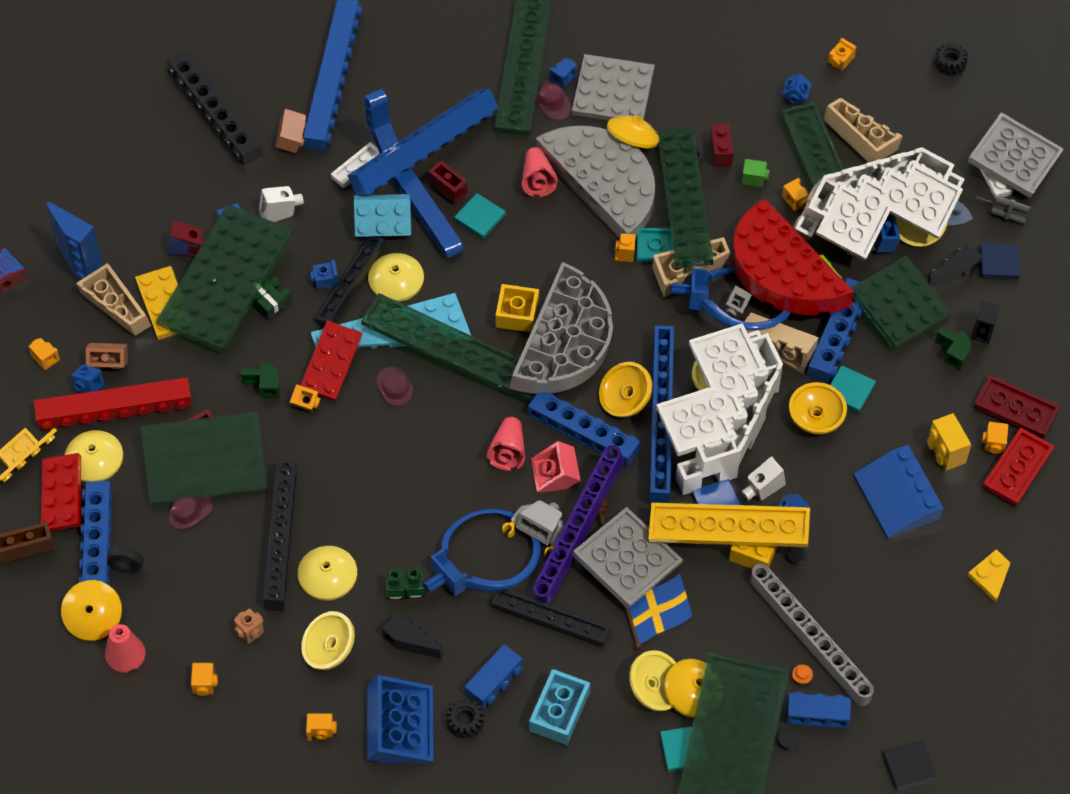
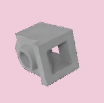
(738, 297)

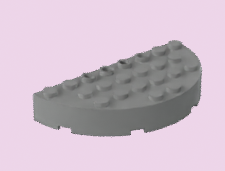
(604, 174)
(567, 337)

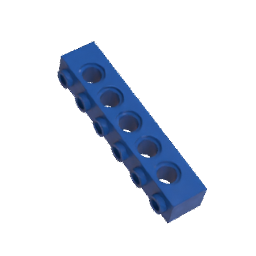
(822, 369)
(572, 428)
(96, 492)

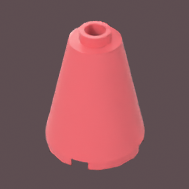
(538, 174)
(507, 446)
(124, 649)

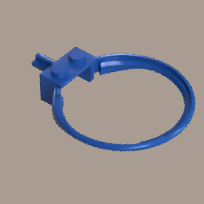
(698, 299)
(456, 582)

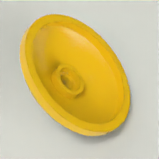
(633, 131)
(619, 383)
(821, 400)
(105, 613)
(682, 687)

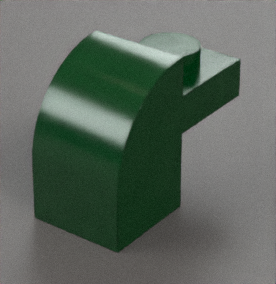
(957, 347)
(266, 377)

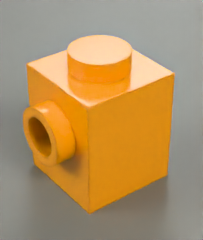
(995, 437)
(203, 679)

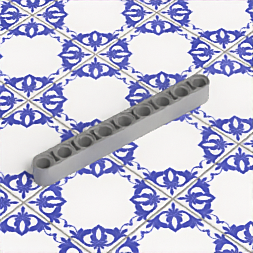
(813, 643)

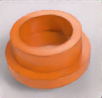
(802, 674)

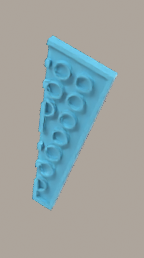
(442, 309)

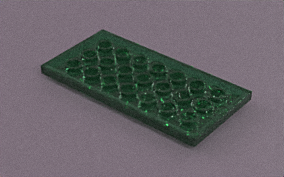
(224, 277)
(733, 727)

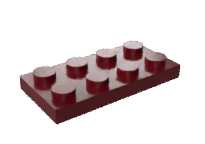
(1016, 406)

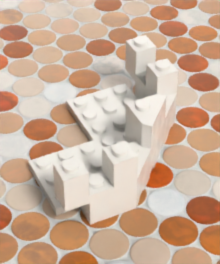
(858, 199)
(728, 415)

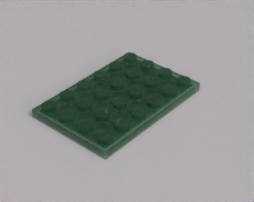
(204, 457)

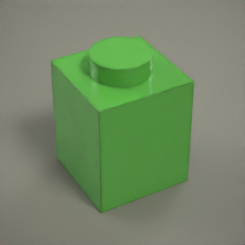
(755, 173)

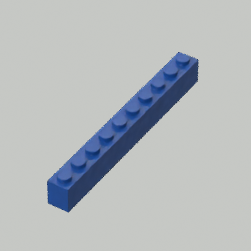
(331, 75)
(422, 142)
(662, 391)

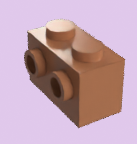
(290, 131)
(106, 355)

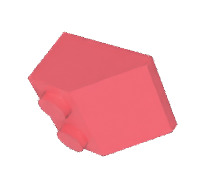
(555, 468)

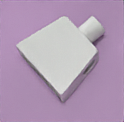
(278, 203)
(765, 480)

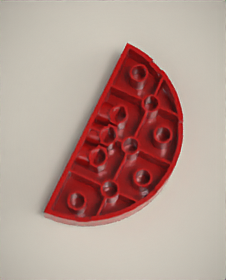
(783, 267)

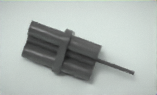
(1009, 209)

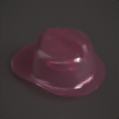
(553, 101)
(394, 386)
(189, 511)

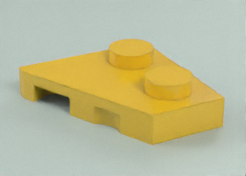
(990, 574)

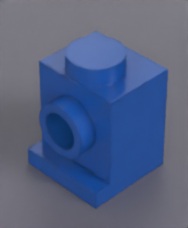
(563, 72)
(324, 275)

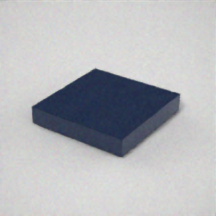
(1000, 261)

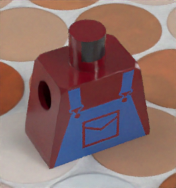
(185, 240)
(11, 271)

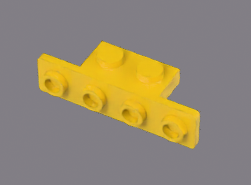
(19, 448)

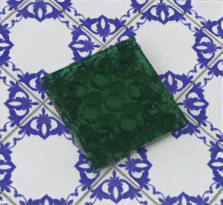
(900, 302)

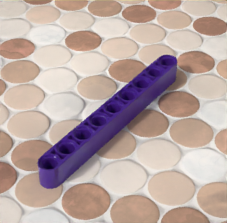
(578, 514)

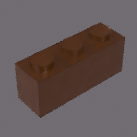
(25, 542)

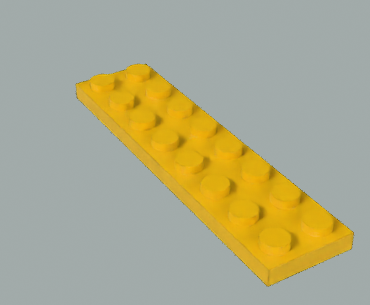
(729, 524)

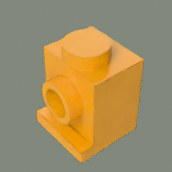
(842, 54)
(795, 194)
(625, 248)
(44, 353)
(301, 392)
(320, 726)

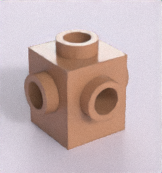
(248, 625)

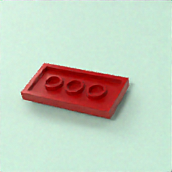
(331, 360)
(1018, 466)
(61, 492)

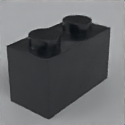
(985, 322)

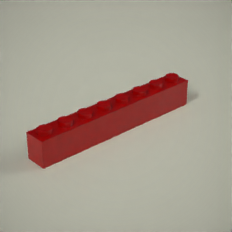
(112, 403)

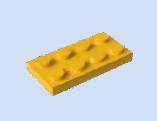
(156, 291)

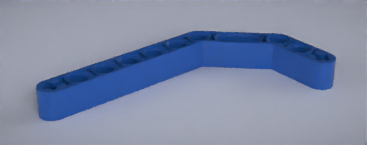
(421, 203)

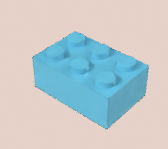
(382, 215)
(559, 707)

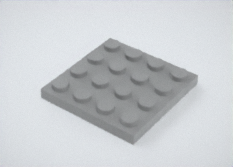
(612, 88)
(1015, 155)
(625, 559)

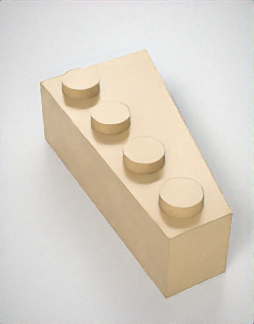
(861, 131)
(667, 273)
(113, 298)
(792, 345)

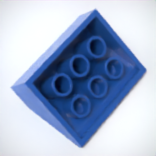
(75, 241)
(899, 492)
(399, 721)

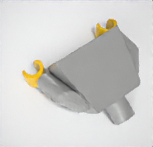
(538, 521)

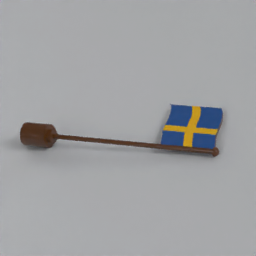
(659, 609)

